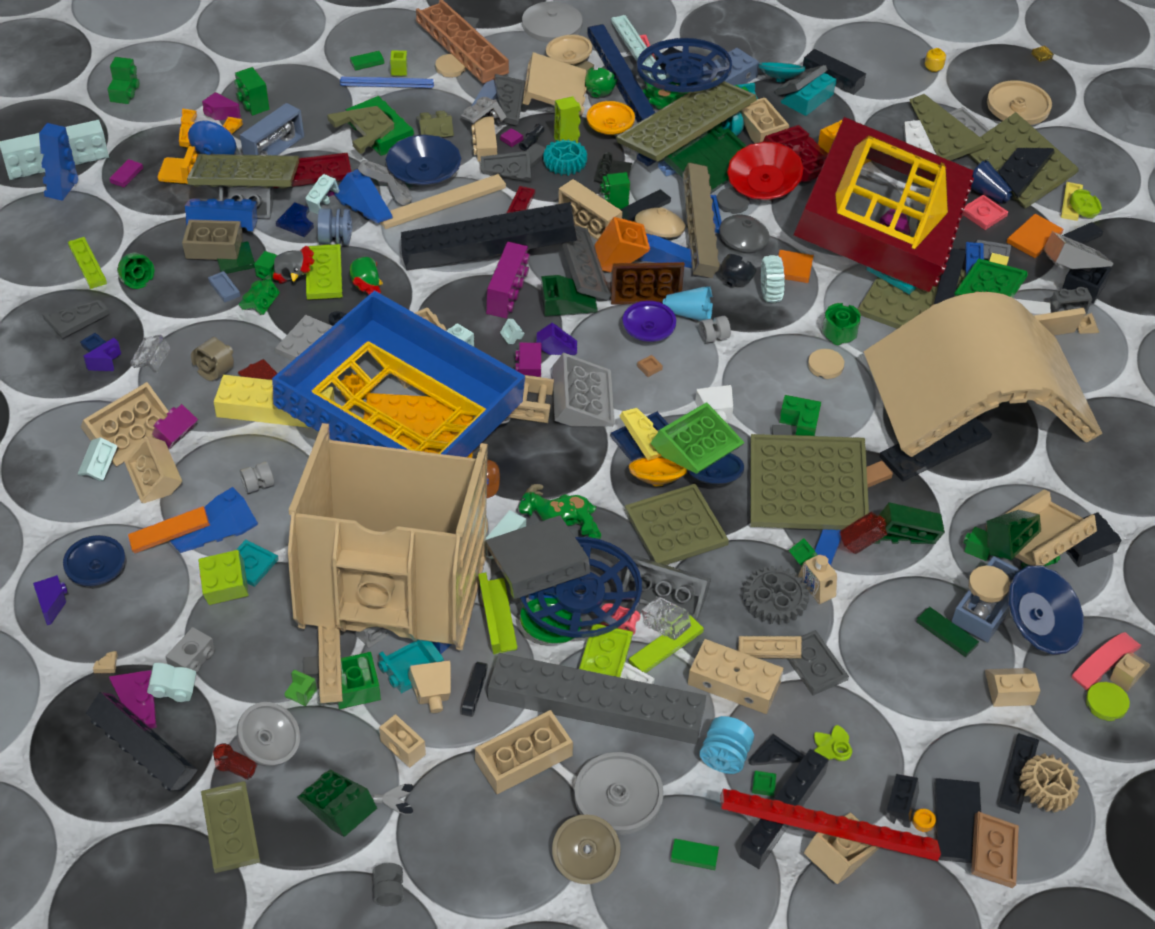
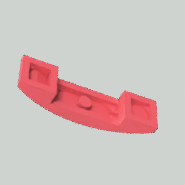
(1104, 659)

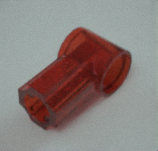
(234, 762)

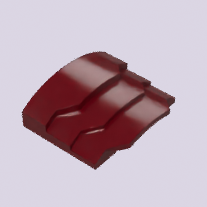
(804, 146)

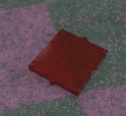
(258, 370)

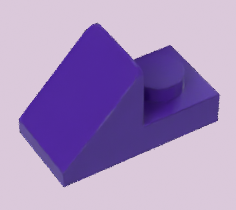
(101, 357)

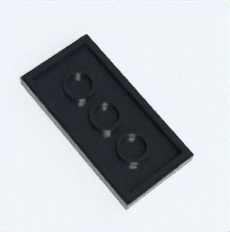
(955, 814)

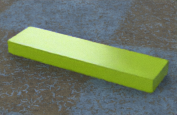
(87, 262)
(663, 648)

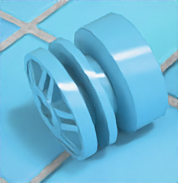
(727, 745)

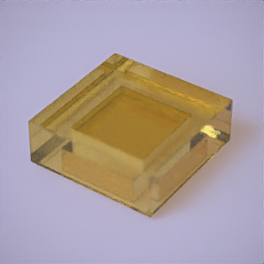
(1042, 53)

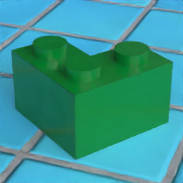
(123, 81)
(616, 189)
(800, 413)

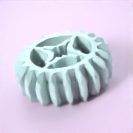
(772, 278)

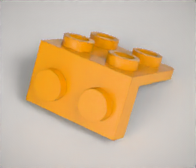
(178, 169)

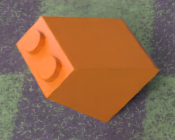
(621, 243)

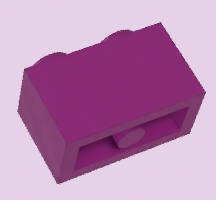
(529, 359)
(174, 426)

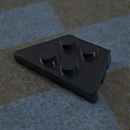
(1024, 167)

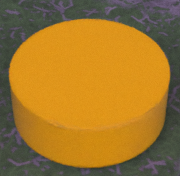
(924, 820)

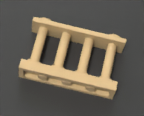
(532, 410)

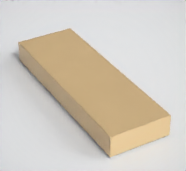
(771, 646)

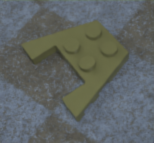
(368, 121)

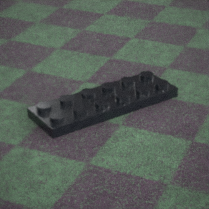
(949, 446)

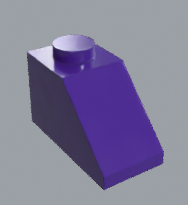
(556, 341)
(51, 597)

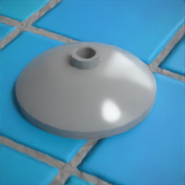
(277, 728)

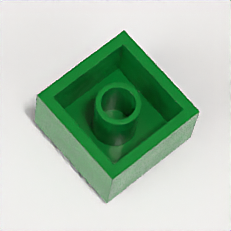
(251, 91)
(359, 681)

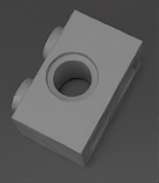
(194, 643)

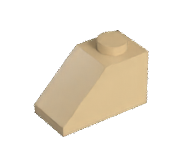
(1129, 671)

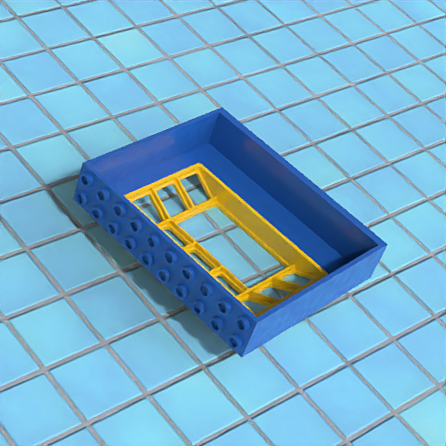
(416, 354)

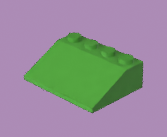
(697, 439)

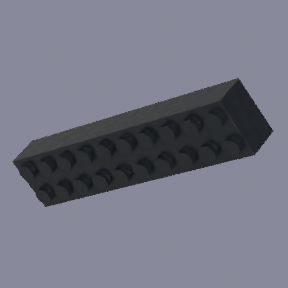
(487, 236)

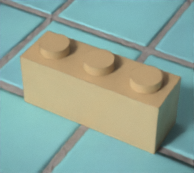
(484, 137)

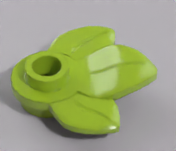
(829, 744)

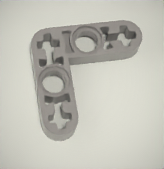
(382, 173)

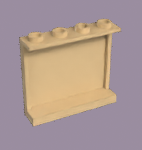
(553, 80)
(1058, 529)

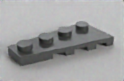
(510, 97)

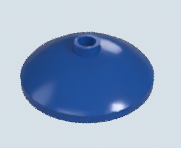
(211, 138)

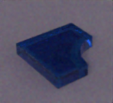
(296, 220)

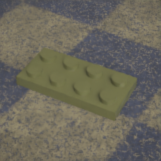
(230, 827)

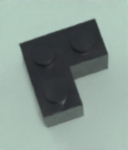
(1093, 280)

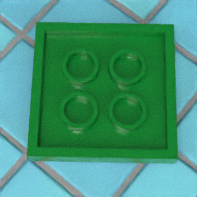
(993, 278)

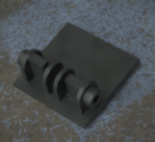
(610, 166)

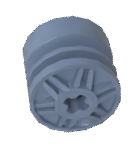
(334, 226)

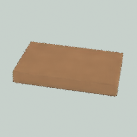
(995, 850)

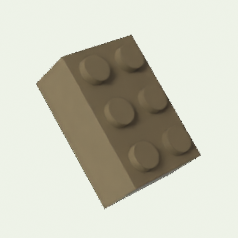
(212, 239)

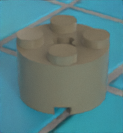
(212, 359)

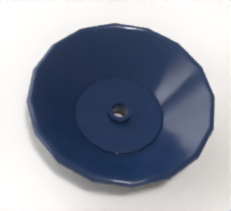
(423, 159)
(1046, 609)

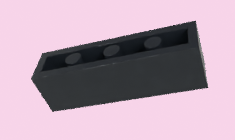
(846, 76)

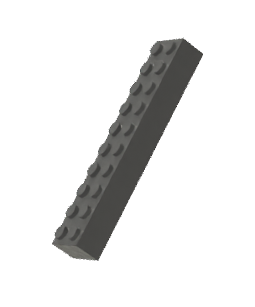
(597, 698)

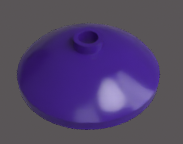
(649, 321)

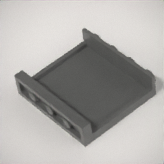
(538, 556)

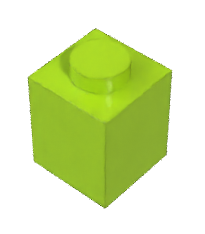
(399, 63)

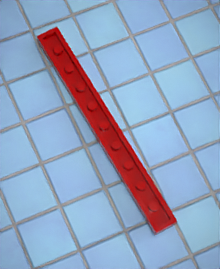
(829, 824)

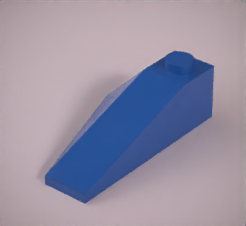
(361, 194)

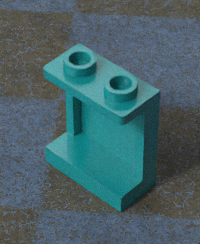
(399, 662)

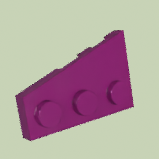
(133, 693)

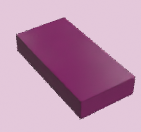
(126, 173)

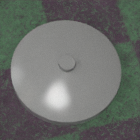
(551, 20)
(619, 790)

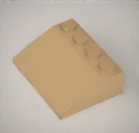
(126, 421)

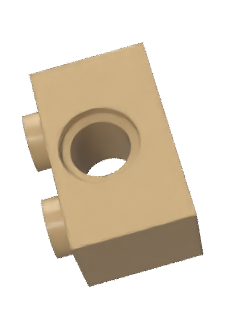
(402, 741)

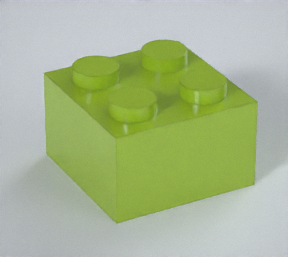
(223, 577)

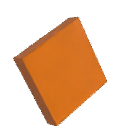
(796, 265)

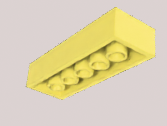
(253, 401)

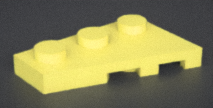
(641, 430)

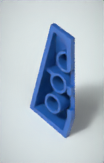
(666, 251)
(227, 517)

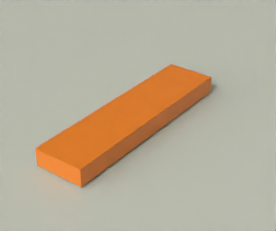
(168, 529)

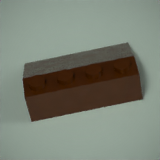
(645, 281)

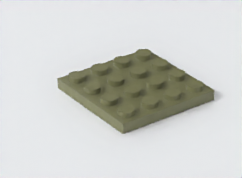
(676, 525)

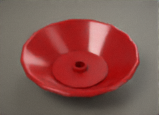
(765, 170)

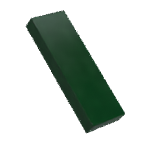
(947, 631)

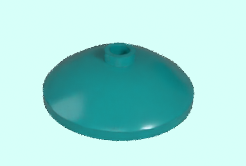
(781, 70)

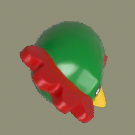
(365, 275)

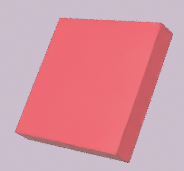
(984, 212)

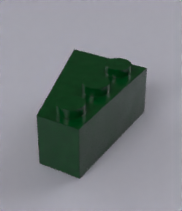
(1012, 532)

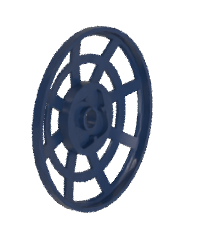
(684, 69)
(593, 596)

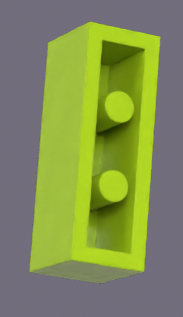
(567, 119)

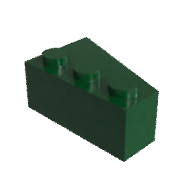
(911, 525)

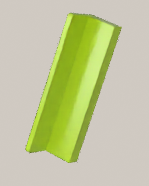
(498, 614)

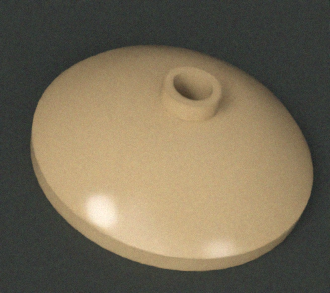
(569, 49)
(661, 222)

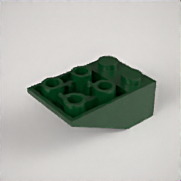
(562, 297)
(338, 802)

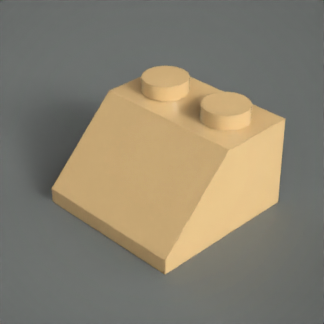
(1012, 687)

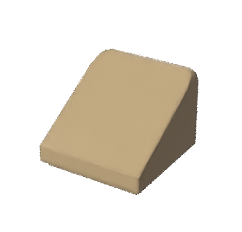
(1088, 325)

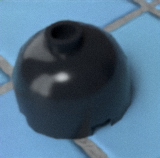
(736, 271)

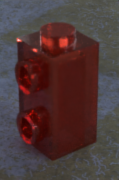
(863, 532)

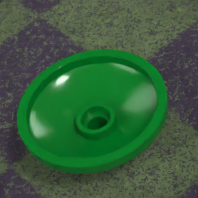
(539, 632)

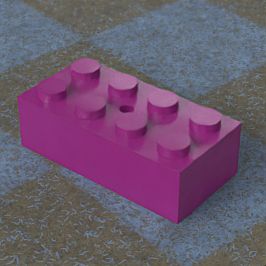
(507, 280)

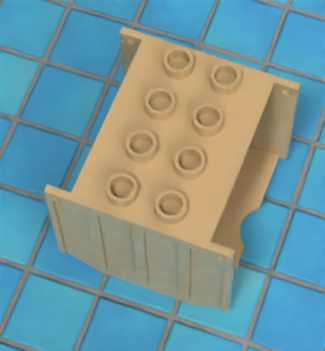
(388, 540)

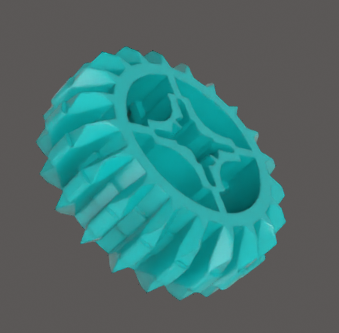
(565, 157)

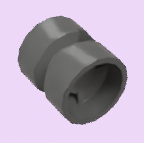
(388, 884)

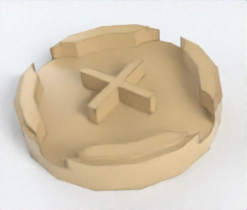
(449, 66)
(826, 363)
(989, 583)

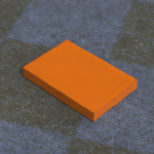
(1033, 235)

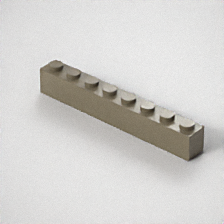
(700, 220)

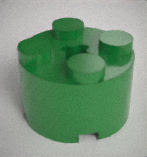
(841, 323)

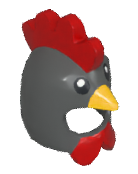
(296, 261)

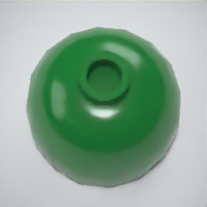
(599, 82)
(135, 270)

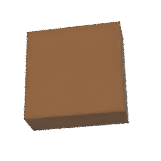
(649, 365)

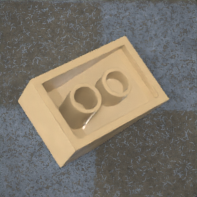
(762, 120)
(838, 855)

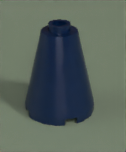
(990, 183)

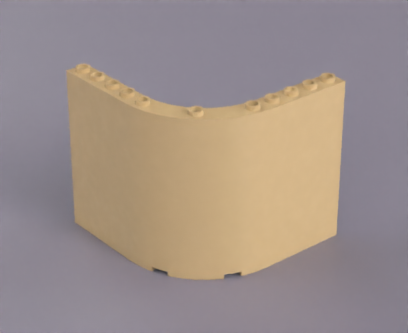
(968, 360)

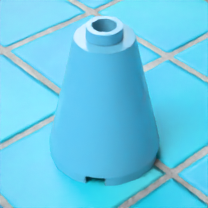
(691, 303)

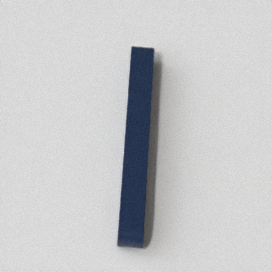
(615, 63)

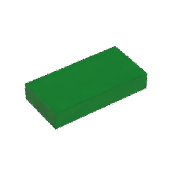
(367, 60)
(694, 854)

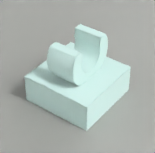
(511, 331)

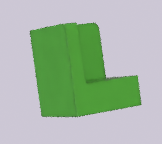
(301, 688)

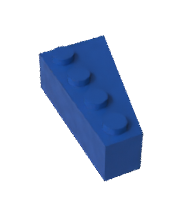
(57, 161)
(226, 210)

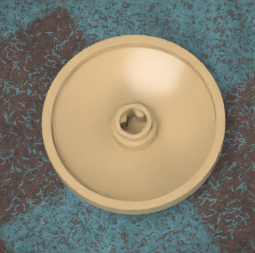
(1021, 97)

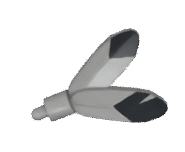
(392, 799)

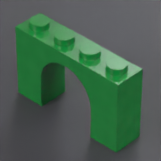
(400, 131)

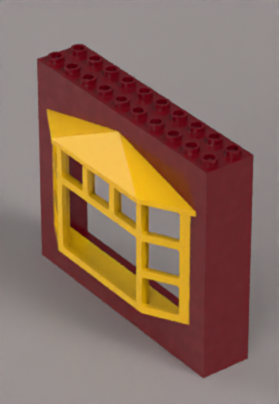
(909, 259)

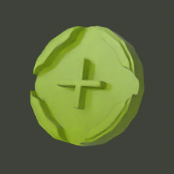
(1085, 204)
(1107, 701)

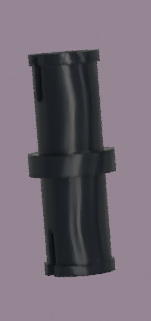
(531, 137)

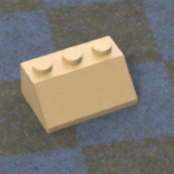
(153, 470)

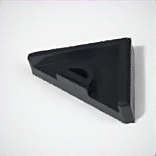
(776, 752)

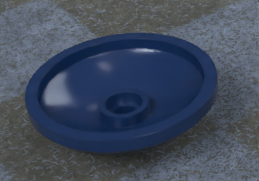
(722, 471)
(92, 553)

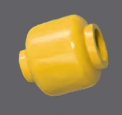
(935, 60)

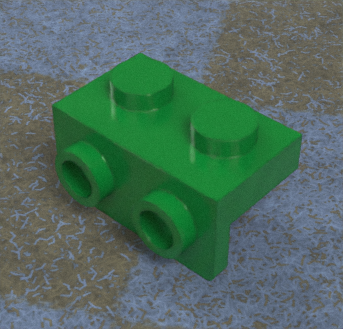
(260, 296)

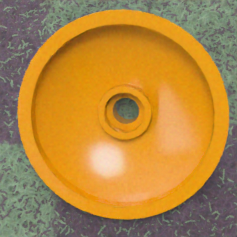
(610, 117)
(656, 471)

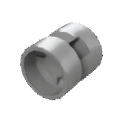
(715, 328)
(256, 477)

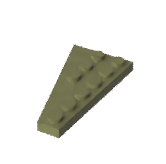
(946, 133)

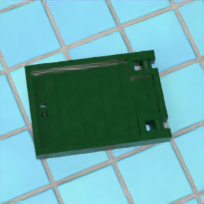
(708, 150)

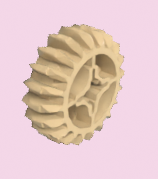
(1059, 792)

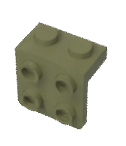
(436, 124)

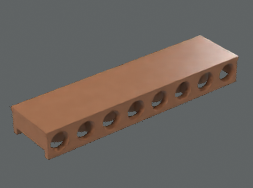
(463, 41)

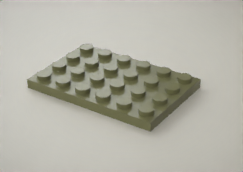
(1018, 133)
(243, 170)

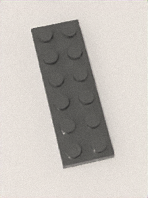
(586, 265)

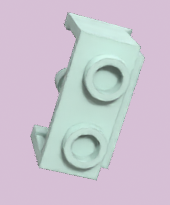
(319, 191)

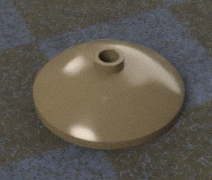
(570, 854)

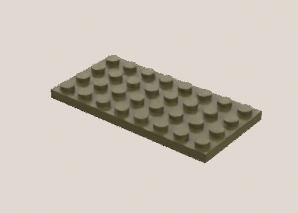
(685, 120)

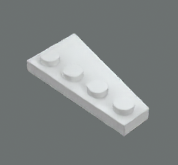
(916, 135)

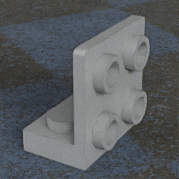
(483, 106)

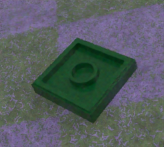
(243, 262)

